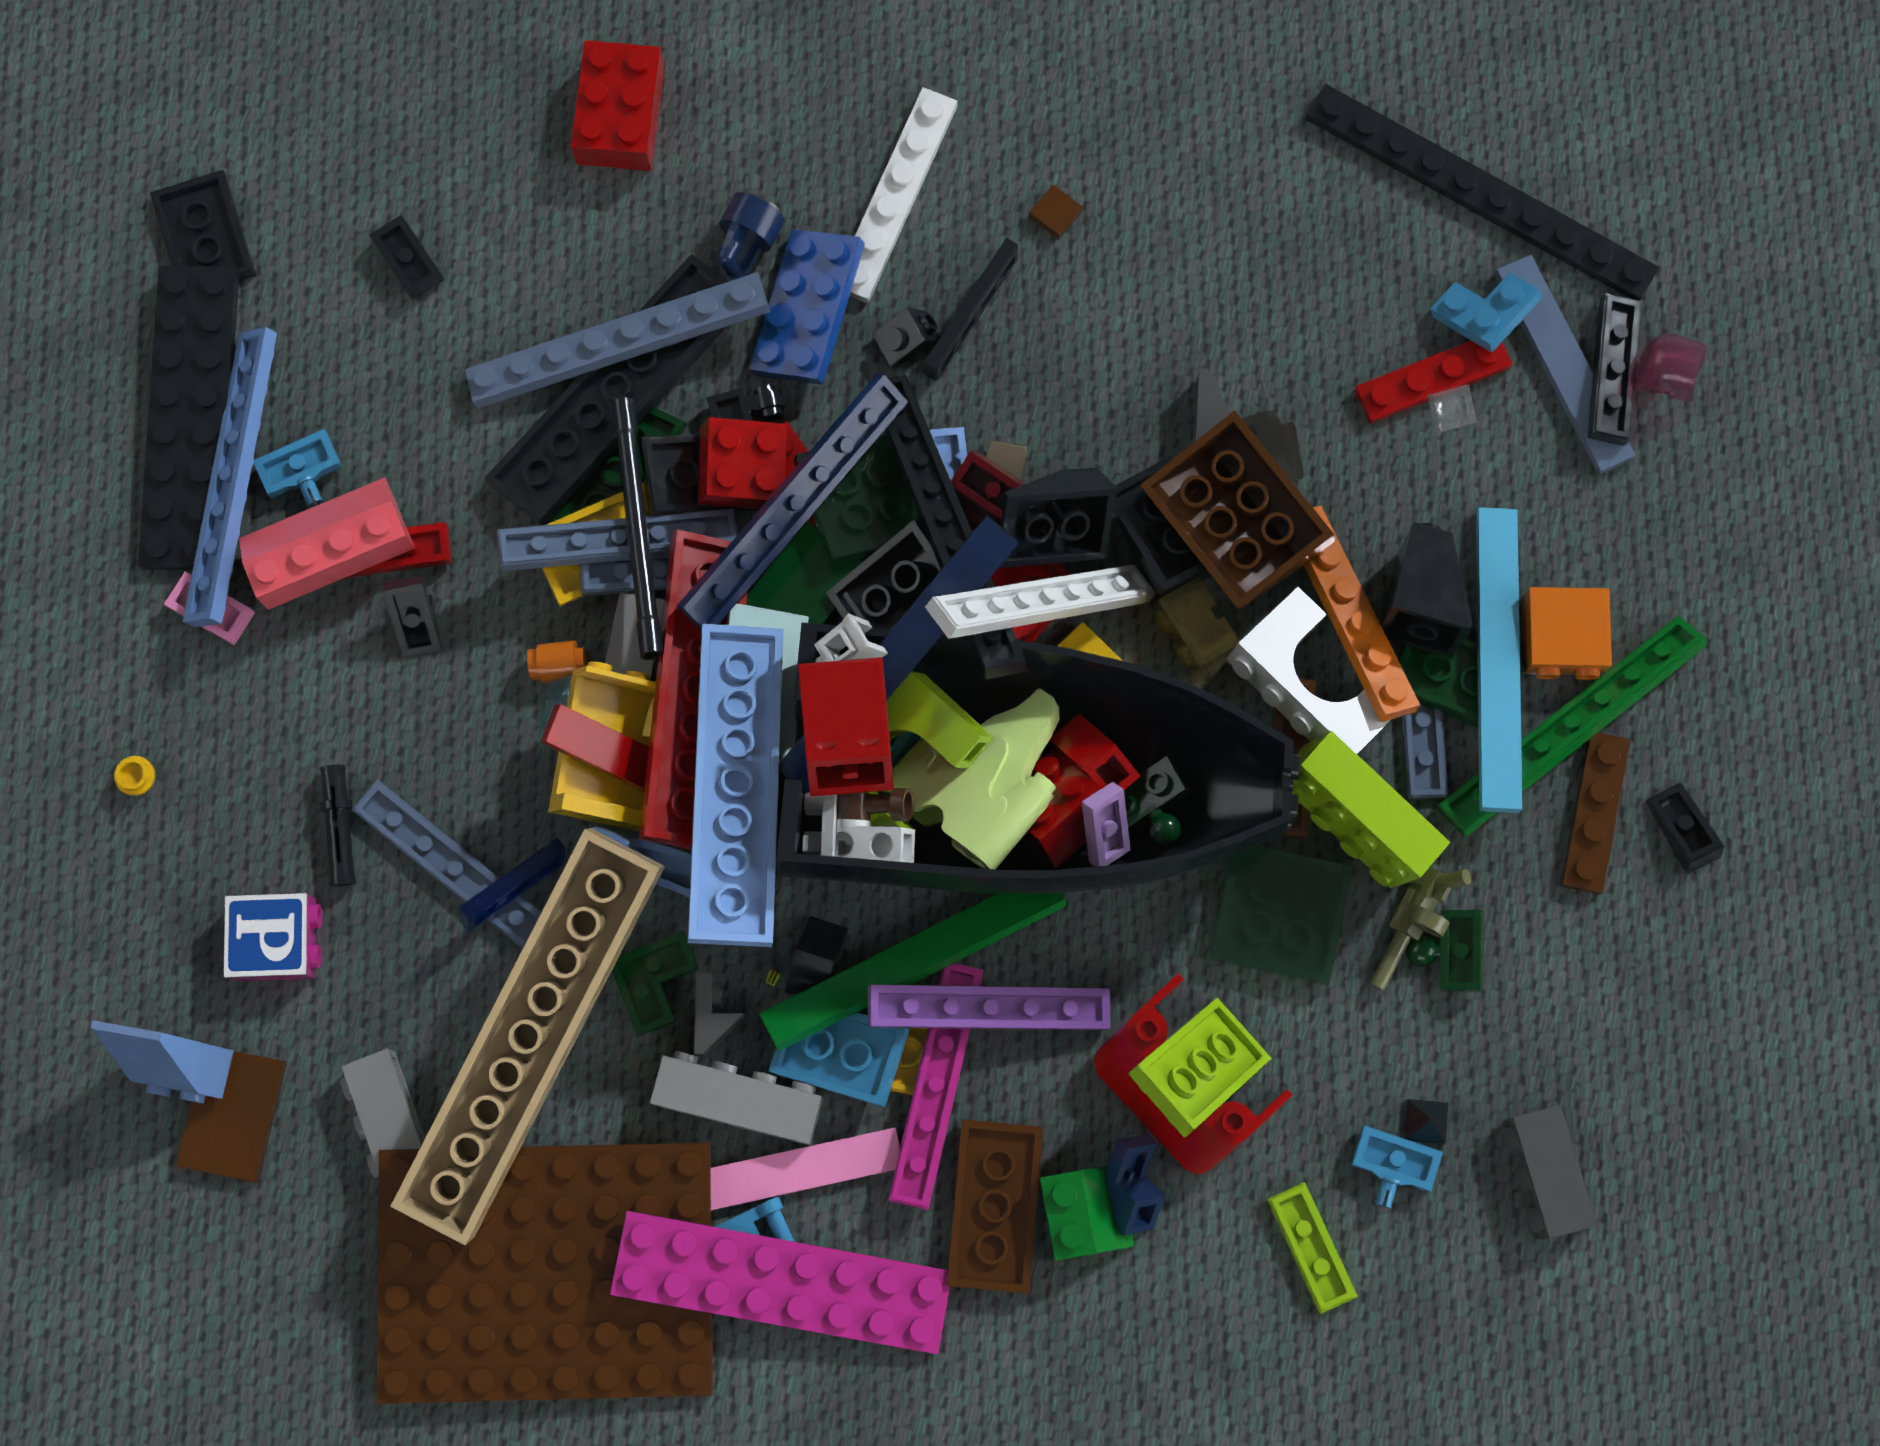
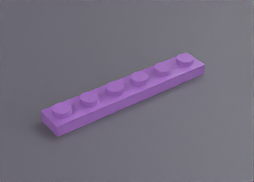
(988, 1007)

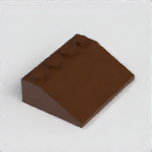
(1238, 511)

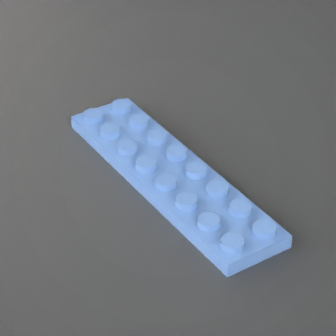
(736, 786)

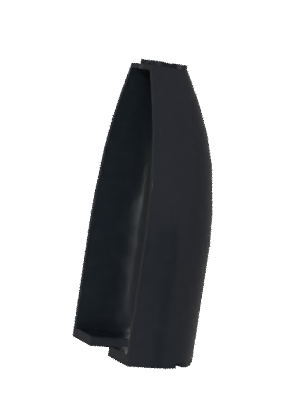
(1229, 759)

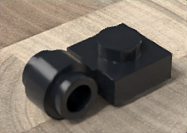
(765, 403)

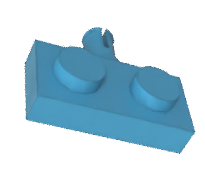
(299, 466)
(1395, 1162)

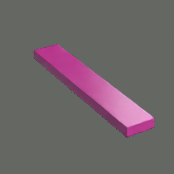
(932, 1103)

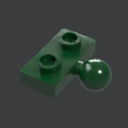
(1151, 795)
(1459, 951)

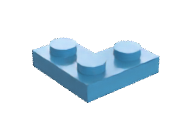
(1488, 319)

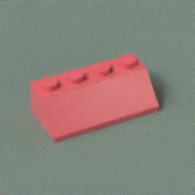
(324, 544)

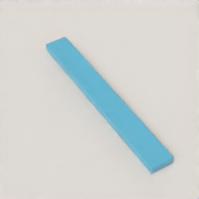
(1498, 661)

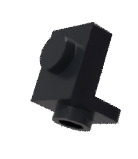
(906, 335)

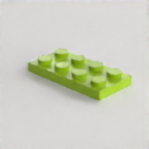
(1200, 1067)

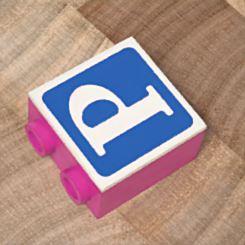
(271, 937)

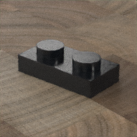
(406, 257)

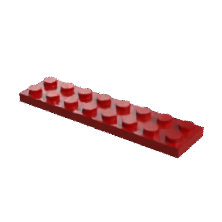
(673, 733)

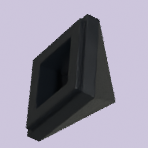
(1426, 1121)

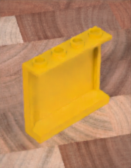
(622, 705)

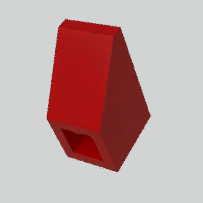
(1093, 753)

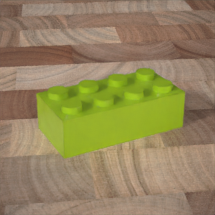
(1365, 812)

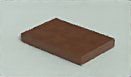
(233, 1132)

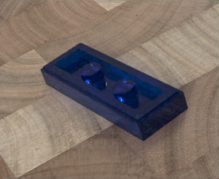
(512, 885)

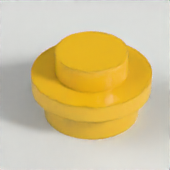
(134, 775)

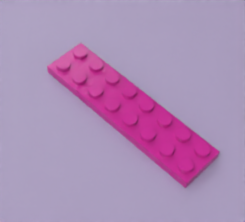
(781, 1282)

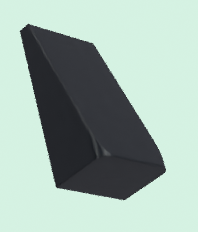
(1685, 828)

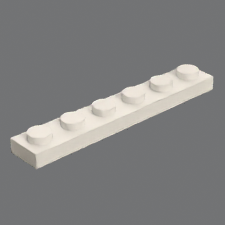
(900, 187)

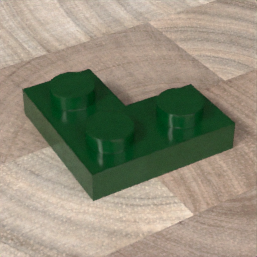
(641, 977)

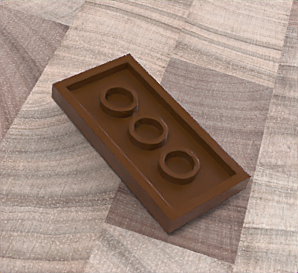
(995, 1206)

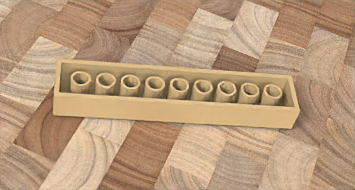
(527, 1036)

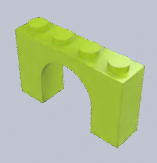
(930, 713)

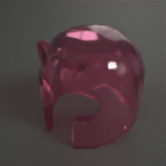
(1670, 366)

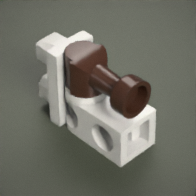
(849, 829)

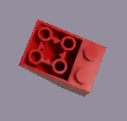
(846, 726)

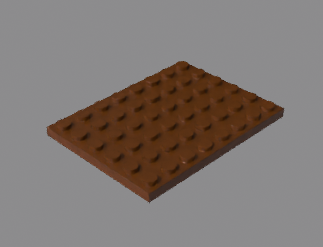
(530, 1294)

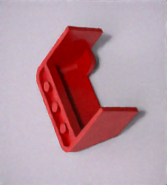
(1215, 1135)

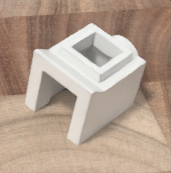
(850, 634)

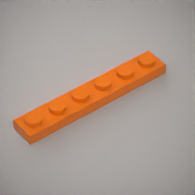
(1360, 631)

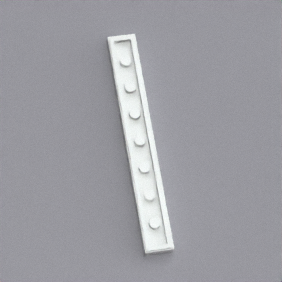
(1039, 601)

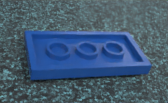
(807, 306)

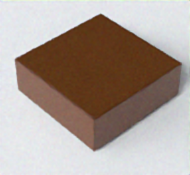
(1055, 212)

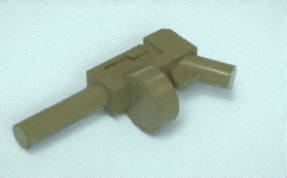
(1417, 915)

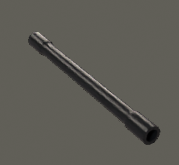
(648, 624)

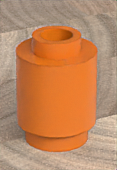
(555, 660)

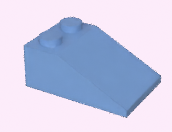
(167, 1061)

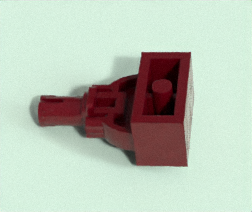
(981, 488)

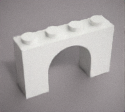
(1267, 663)

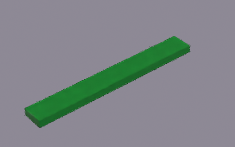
(1585, 715)
(905, 963)

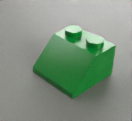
(1080, 1214)

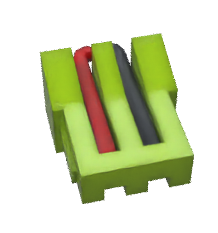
(773, 977)

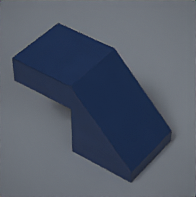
(1132, 1195)

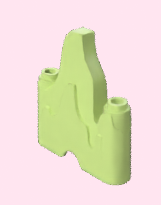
(996, 797)

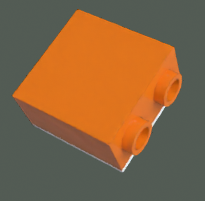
(1566, 632)

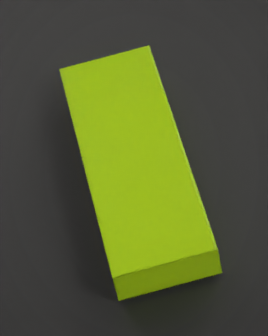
(1312, 1248)

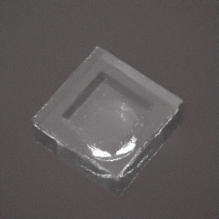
(1452, 408)

